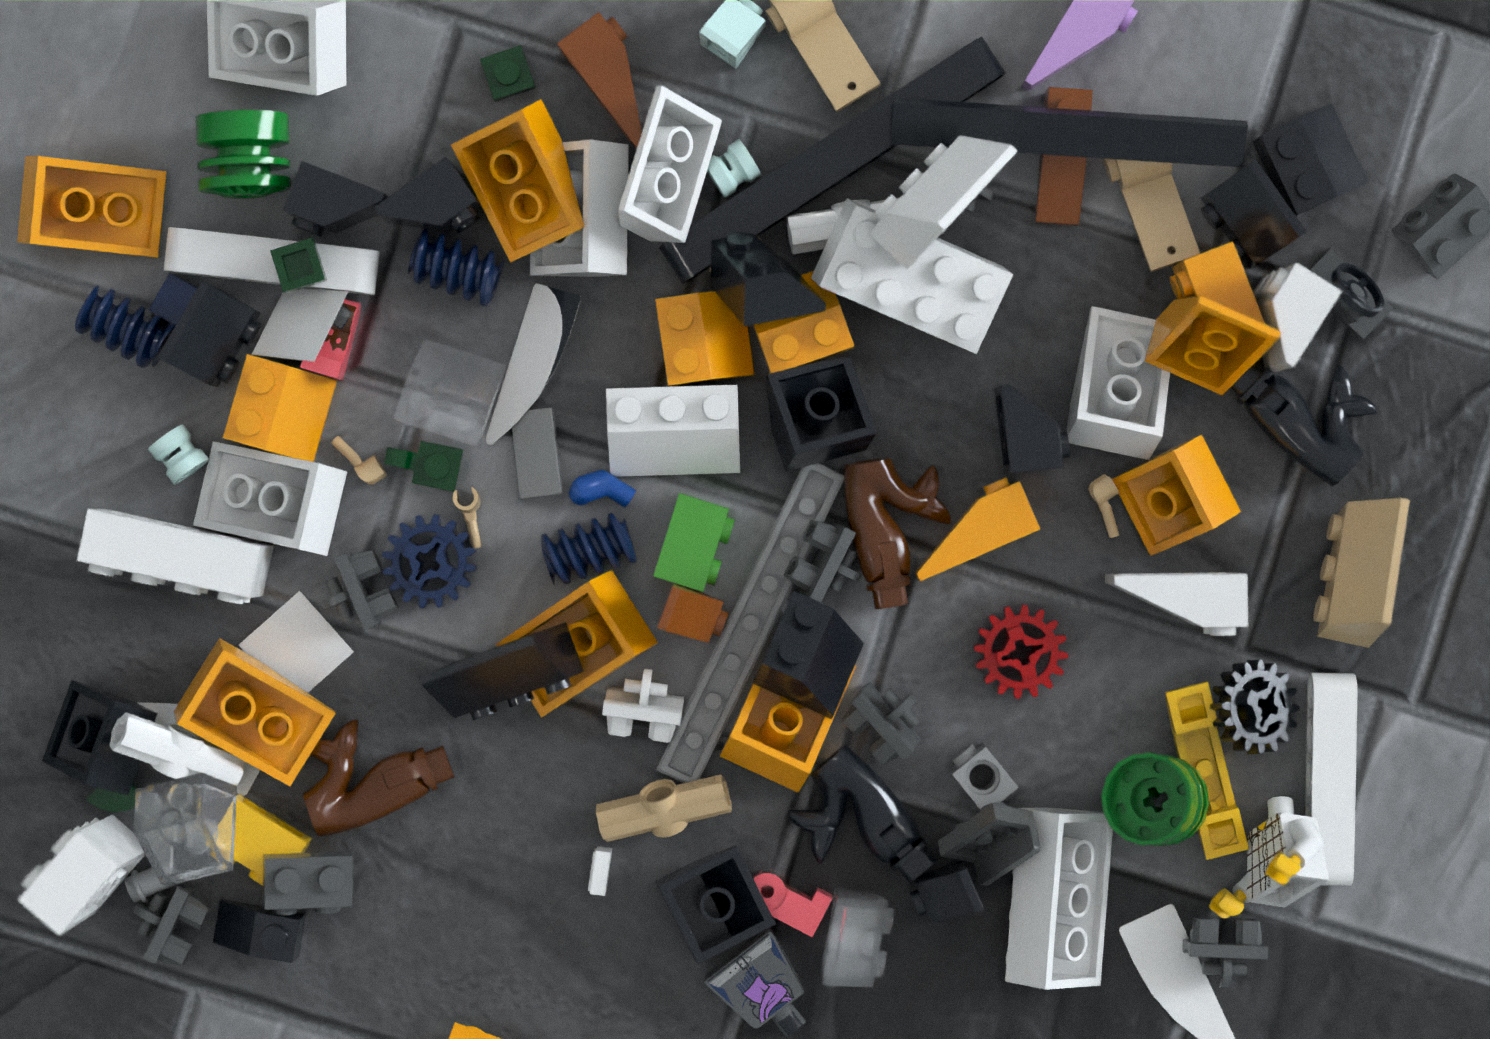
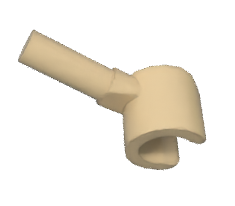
(369, 471)
(1101, 491)
(470, 517)

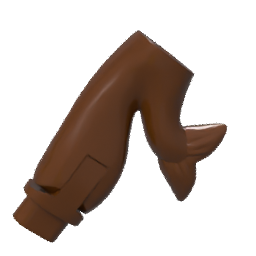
(878, 538)
(383, 789)

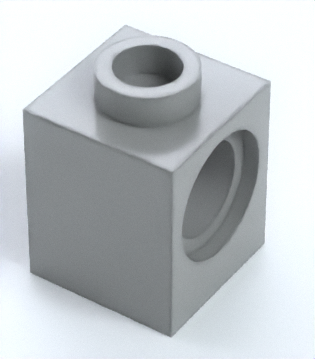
(1000, 785)

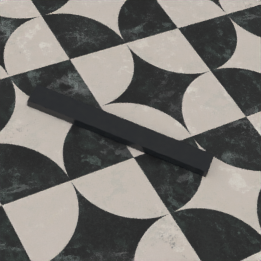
(1073, 132)

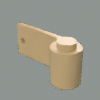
(825, 48)
(1154, 210)

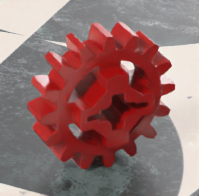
(1026, 670)

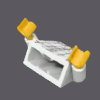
(1282, 862)

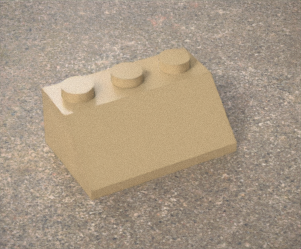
(1361, 570)

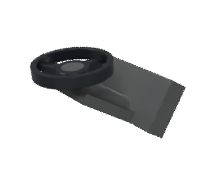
(1360, 302)

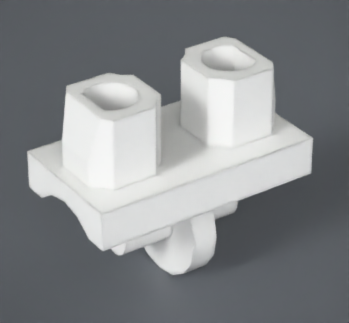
(643, 702)

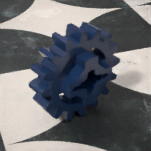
(413, 550)

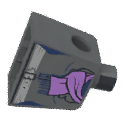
(760, 984)

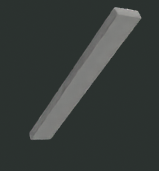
(748, 626)

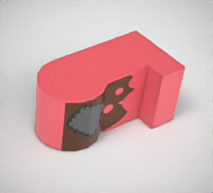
(337, 346)
(791, 904)

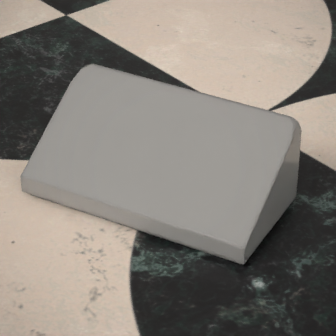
(537, 454)

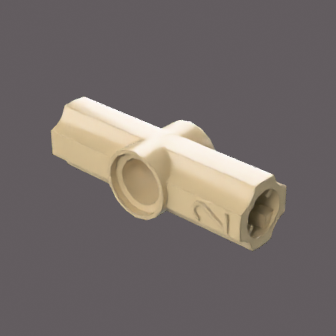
(663, 808)

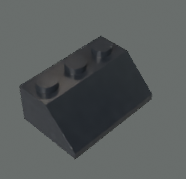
(505, 673)

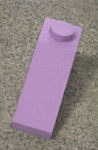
(1080, 31)

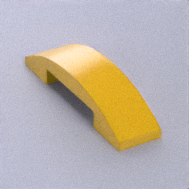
(1200, 746)

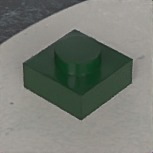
(507, 73)
(298, 265)

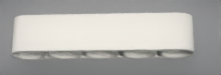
(251, 261)
(1332, 768)

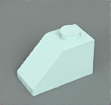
(733, 30)

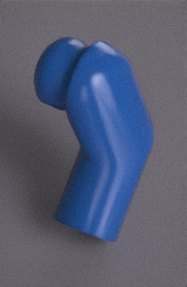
(599, 485)

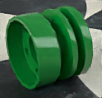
(243, 152)
(1131, 794)

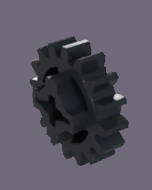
(1254, 707)

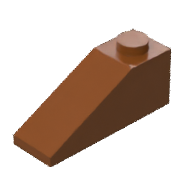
(603, 64)
(1062, 176)
(692, 614)

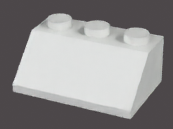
(668, 168)
(937, 195)
(600, 247)
(1295, 305)
(673, 430)

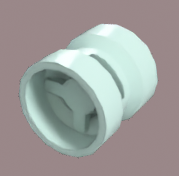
(741, 165)
(184, 462)

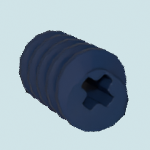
(455, 268)
(122, 327)
(588, 549)

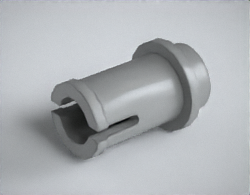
(144, 884)

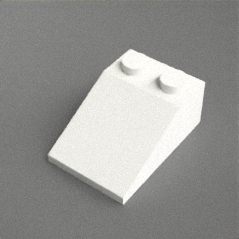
(278, 43)
(1116, 394)
(270, 498)
(1203, 599)

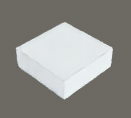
(600, 870)

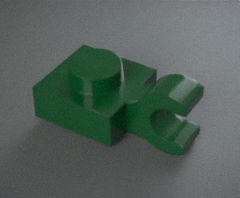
(432, 465)

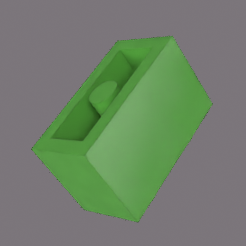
(692, 543)

